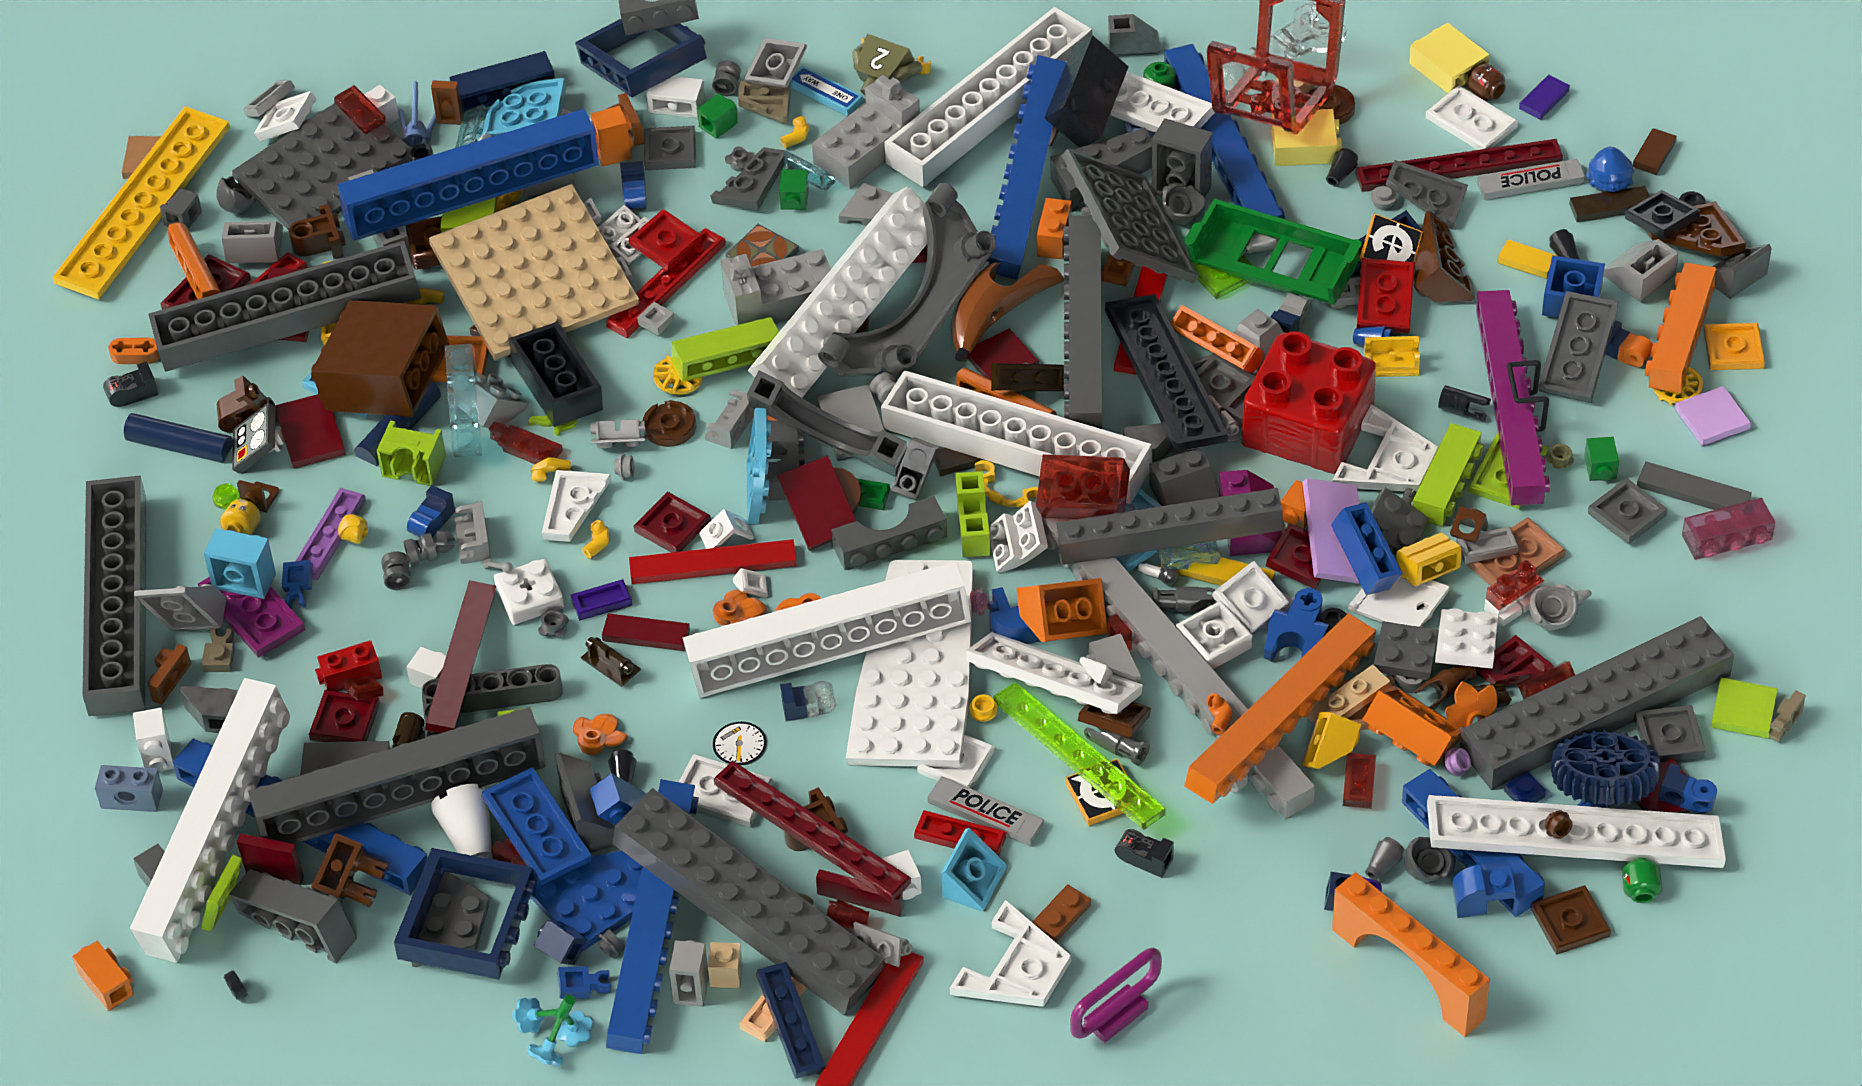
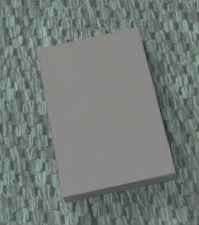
(853, 406)

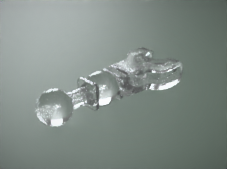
(1292, 41)

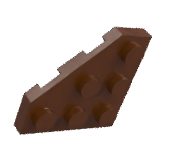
(1708, 234)

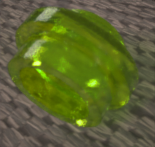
(224, 495)

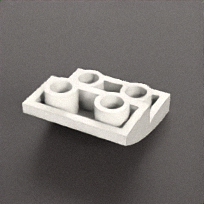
(618, 230)
(1017, 538)

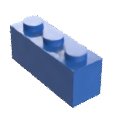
(1366, 548)

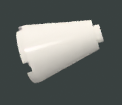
(465, 820)

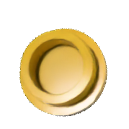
(983, 708)

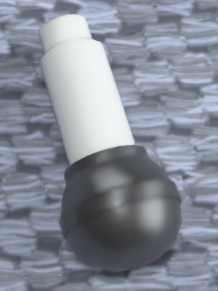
(1166, 575)

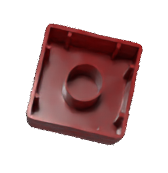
(1308, 402)

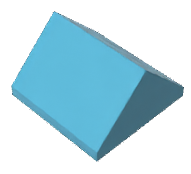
(971, 872)

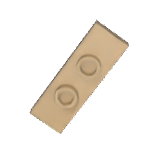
(1352, 695)

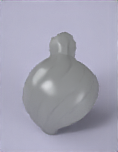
(1556, 606)

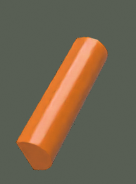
(191, 261)
(1217, 339)
(973, 381)

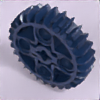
(1605, 768)

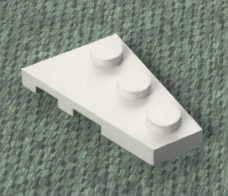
(571, 502)

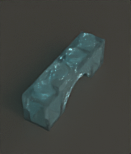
(462, 400)

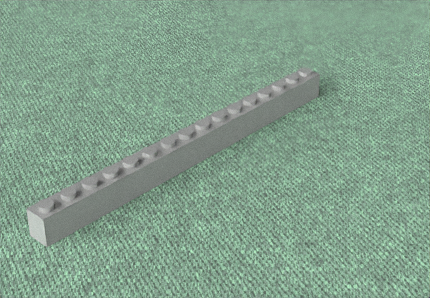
(1185, 671)

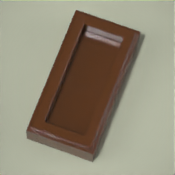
(1654, 151)

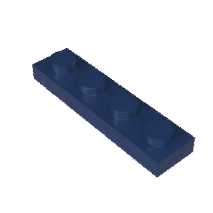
(790, 1020)

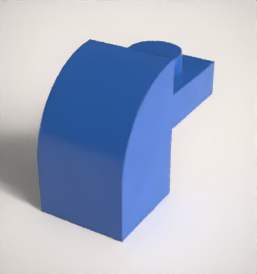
(1007, 620)
(1477, 886)

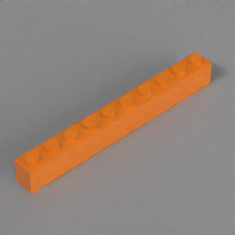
(1280, 709)

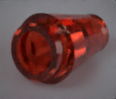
(846, 914)

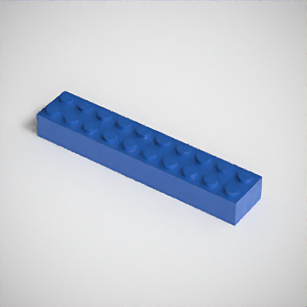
(468, 174)

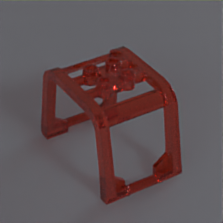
(1277, 98)

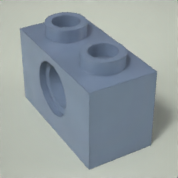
(128, 788)

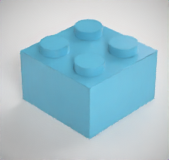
(240, 563)

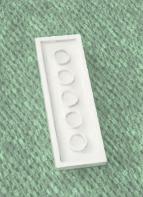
(1149, 102)
(1052, 673)

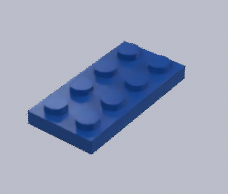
(536, 826)

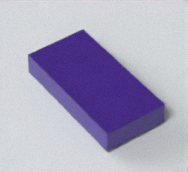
(1544, 97)
(601, 599)

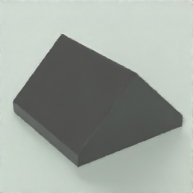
(1742, 269)

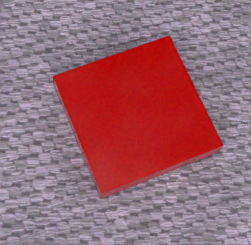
(665, 239)

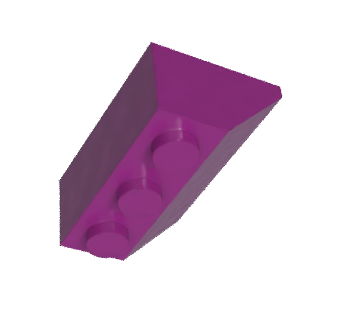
(1244, 482)

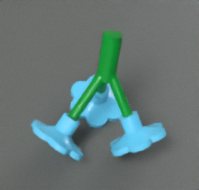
(568, 1028)

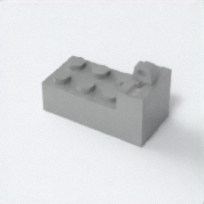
(857, 142)
(771, 288)

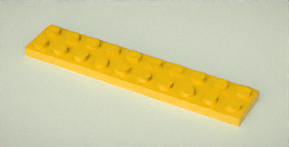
(137, 204)

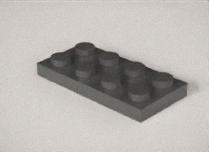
(1578, 346)

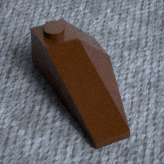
(1438, 266)

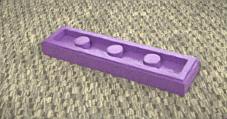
(325, 537)

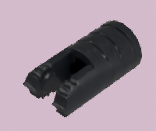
(1458, 402)

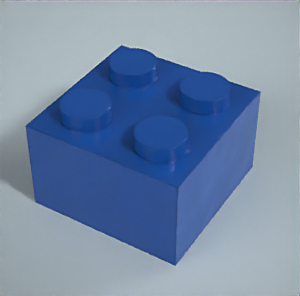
(1570, 276)

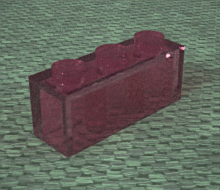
(1728, 528)

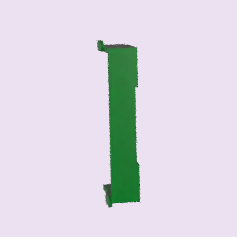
(1229, 229)

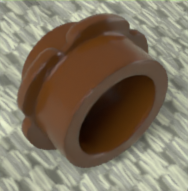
(1558, 824)

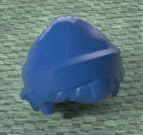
(1610, 170)

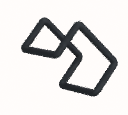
(1537, 364)

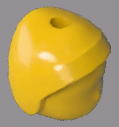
(353, 528)

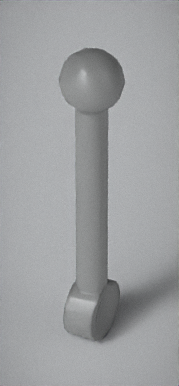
(507, 567)

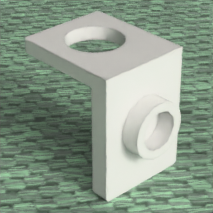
(723, 527)

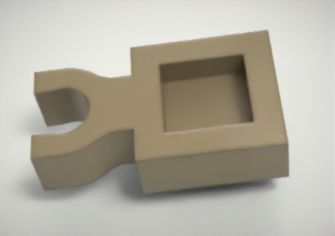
(220, 653)
(1789, 712)

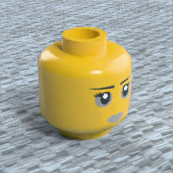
(241, 517)

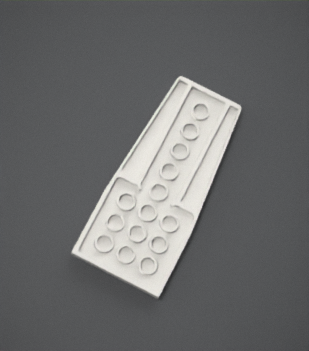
(914, 692)

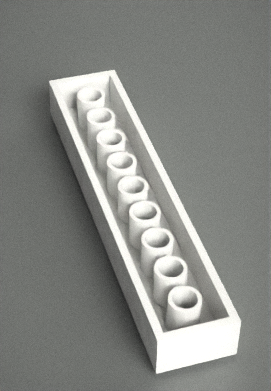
(980, 100)
(847, 292)
(1002, 429)
(827, 629)
(210, 821)

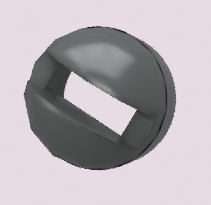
(441, 541)

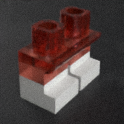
(1512, 593)

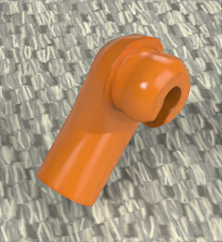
(1220, 711)

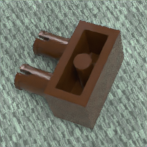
(339, 866)

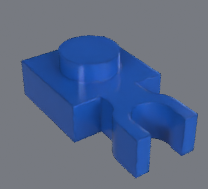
(296, 579)
(579, 983)

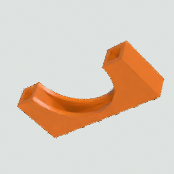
(1458, 984)

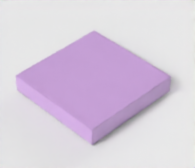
(1712, 416)

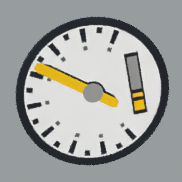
(739, 742)

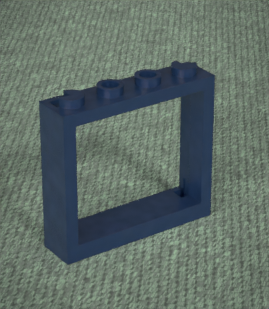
(594, 56)
(454, 958)

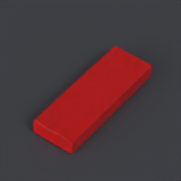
(948, 831)

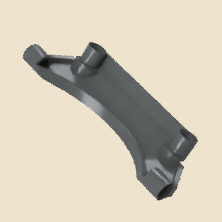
(949, 270)

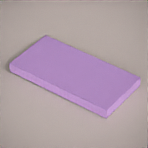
(1323, 504)

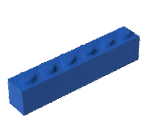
(1528, 883)

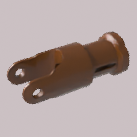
(1448, 680)

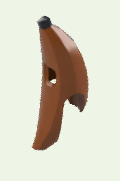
(977, 305)

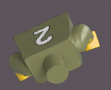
(881, 57)

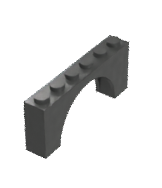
(872, 447)

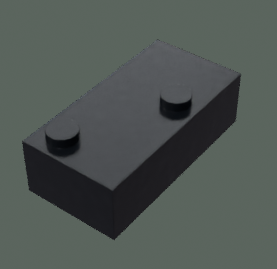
(1086, 92)
(556, 374)

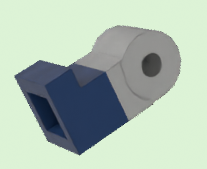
(1292, 312)

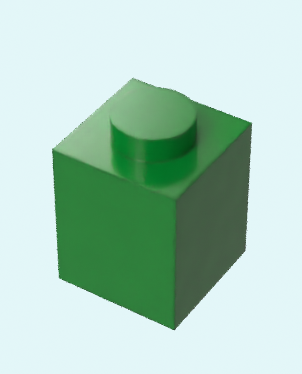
(717, 115)
(793, 189)
(1601, 458)

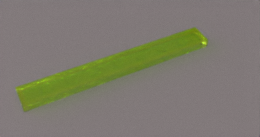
(1079, 756)

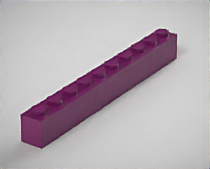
(1514, 421)

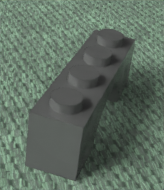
(861, 545)

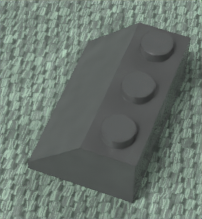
(575, 782)

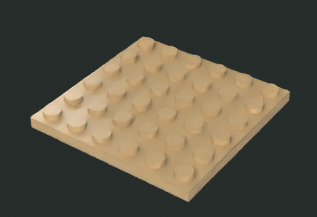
(533, 269)

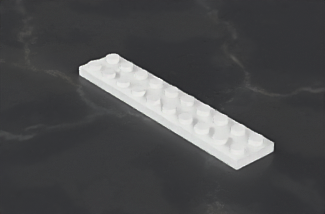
(1594, 833)

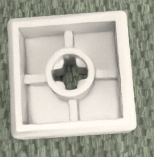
(529, 591)
(1216, 634)

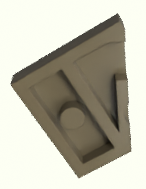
(765, 100)

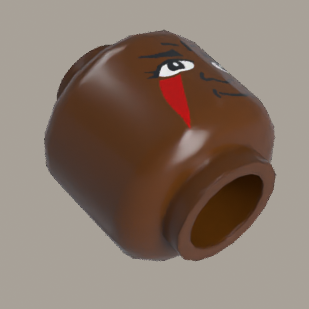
(1486, 82)

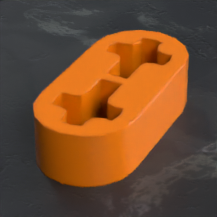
(133, 350)

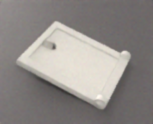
(1401, 602)

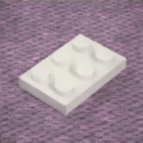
(1466, 638)

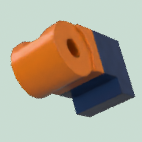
(1628, 347)

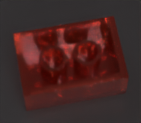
(1081, 486)

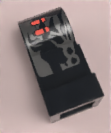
(131, 386)
(1145, 852)

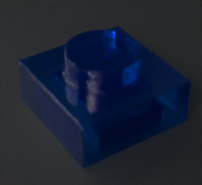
(1525, 789)

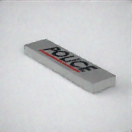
(1530, 179)
(985, 810)

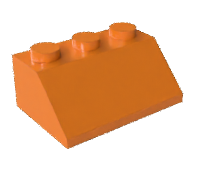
(1064, 609)
(1412, 725)

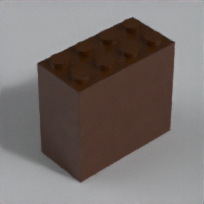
(380, 358)

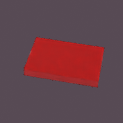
(1385, 294)

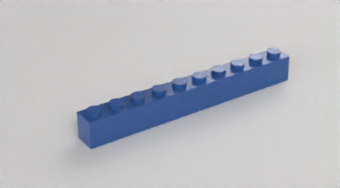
(1229, 149)
(1026, 168)
(404, 860)
(645, 946)

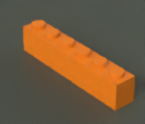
(1681, 327)

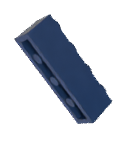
(496, 81)

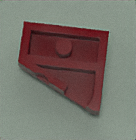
(1514, 663)

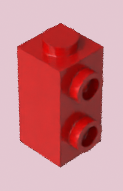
(347, 664)

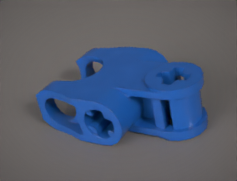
(1297, 627)

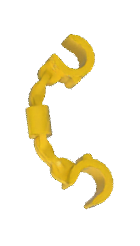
(996, 497)

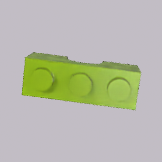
(972, 514)

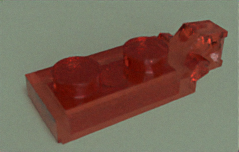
(524, 443)

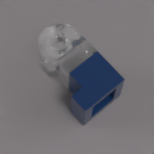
(807, 700)

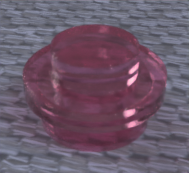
(979, 601)

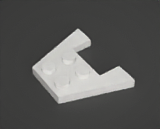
(1398, 461)
(1026, 970)

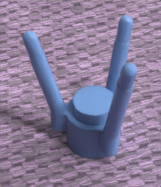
(415, 131)

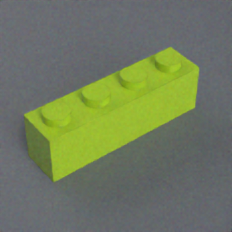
(722, 349)
(1447, 473)

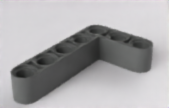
(503, 689)

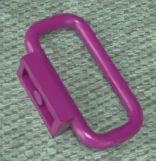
(1122, 1006)

